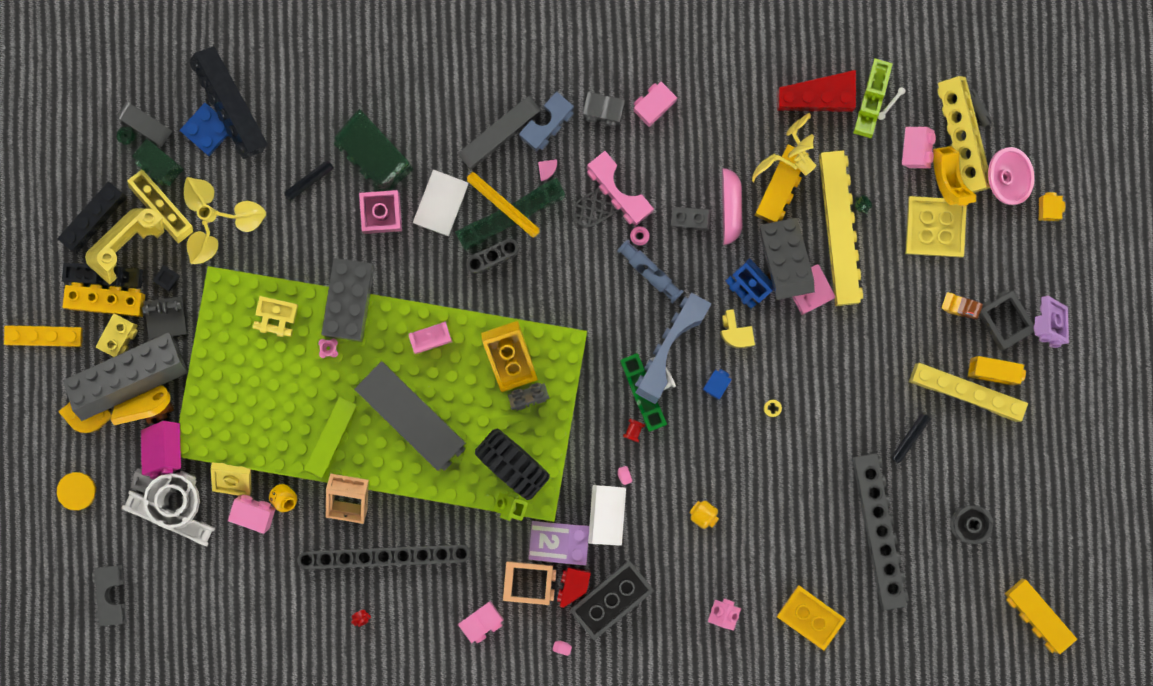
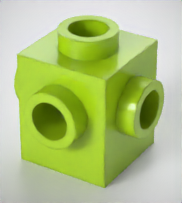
(510, 506)

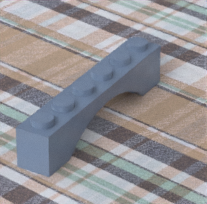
(655, 379)

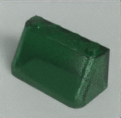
(372, 152)

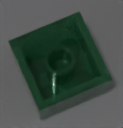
(161, 166)

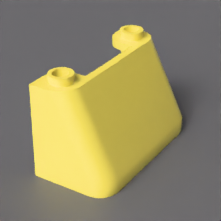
(102, 254)

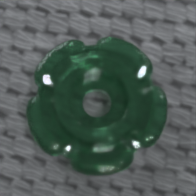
(125, 140)
(863, 203)

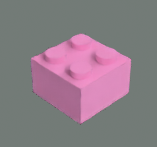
(380, 212)

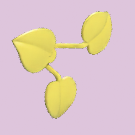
(802, 160)
(197, 195)

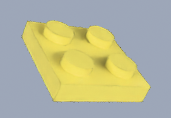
(231, 479)

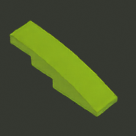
(873, 98)
(330, 437)

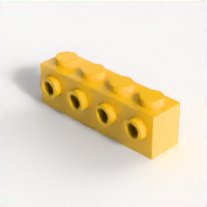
(103, 300)

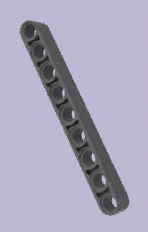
(375, 559)

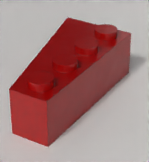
(827, 93)

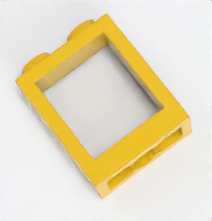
(996, 370)

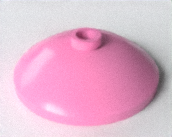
(1011, 176)

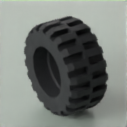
(512, 464)

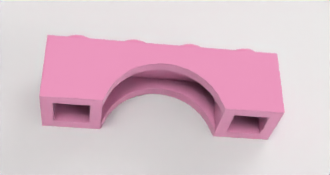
(634, 207)

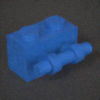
(753, 280)

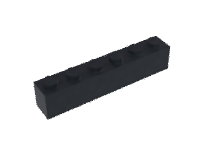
(228, 102)

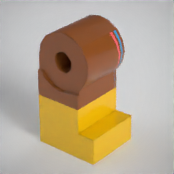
(961, 306)

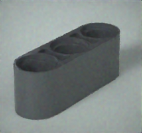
(144, 124)
(502, 256)

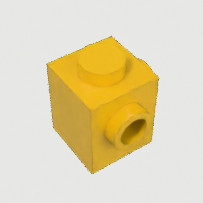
(1051, 207)

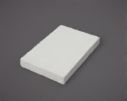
(441, 203)
(607, 515)

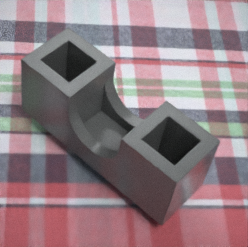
(108, 611)

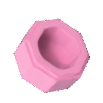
(624, 475)
(562, 647)

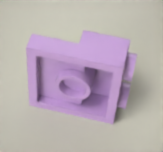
(1053, 323)

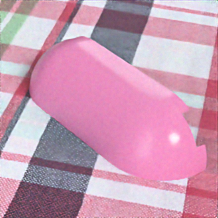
(731, 206)

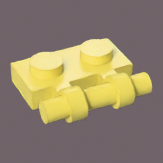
(277, 310)

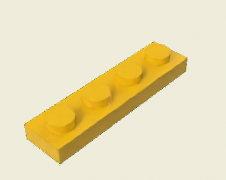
(43, 336)

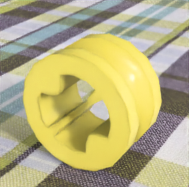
(768, 412)

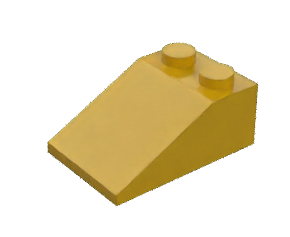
(509, 356)

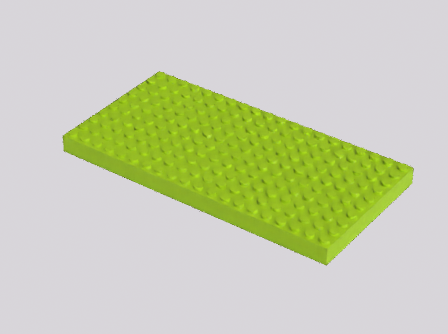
(269, 396)

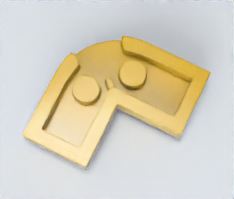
(87, 425)

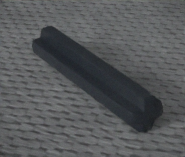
(308, 180)
(910, 438)

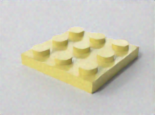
(935, 227)

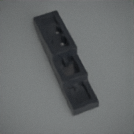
(84, 274)

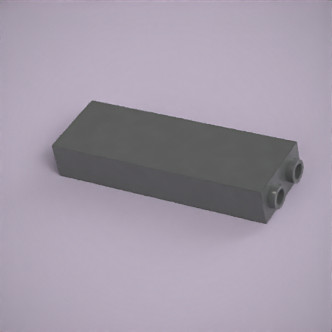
(411, 417)

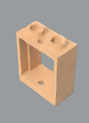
(347, 487)
(508, 584)

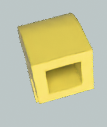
(735, 336)

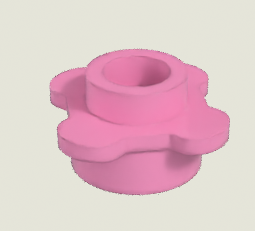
(323, 348)

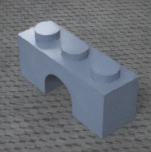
(536, 135)

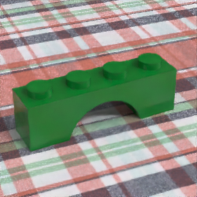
(650, 412)

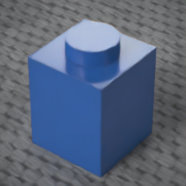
(717, 383)

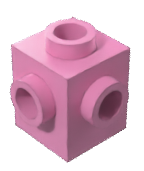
(724, 614)

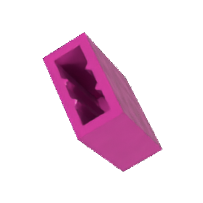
(160, 449)

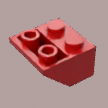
(575, 585)

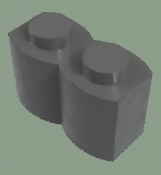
(603, 108)

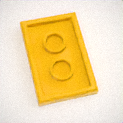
(811, 617)

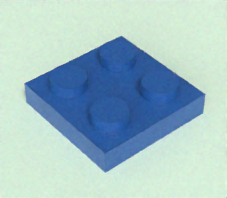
(205, 129)

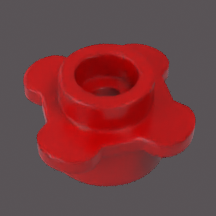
(360, 618)

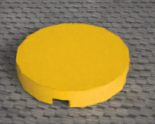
(76, 491)

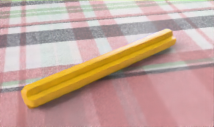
(503, 204)

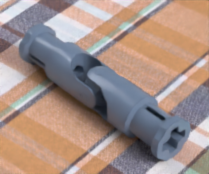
(652, 273)

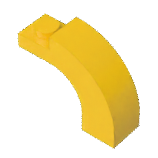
(949, 178)

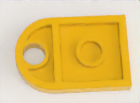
(141, 406)

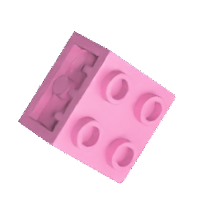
(822, 294)

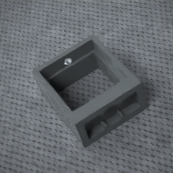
(989, 324)

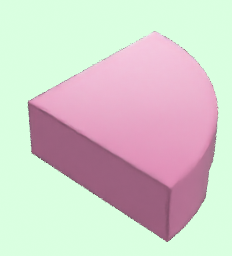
(547, 169)

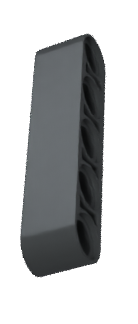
(499, 132)

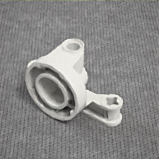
(154, 502)

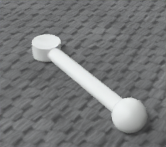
(901, 91)

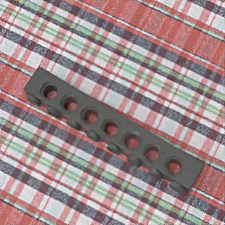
(900, 597)

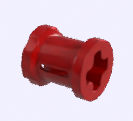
(634, 430)

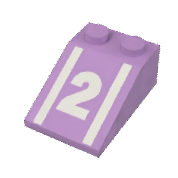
(559, 543)

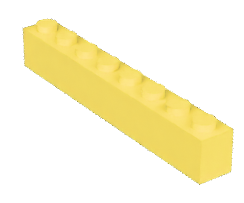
(839, 228)

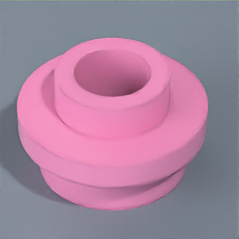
(635, 231)

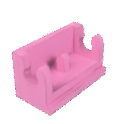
(430, 338)

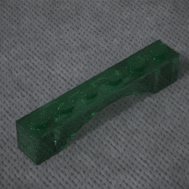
(498, 222)

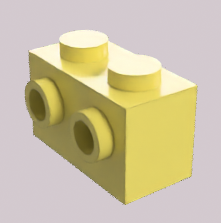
(117, 336)

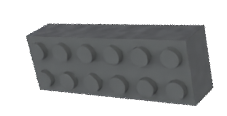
(125, 376)

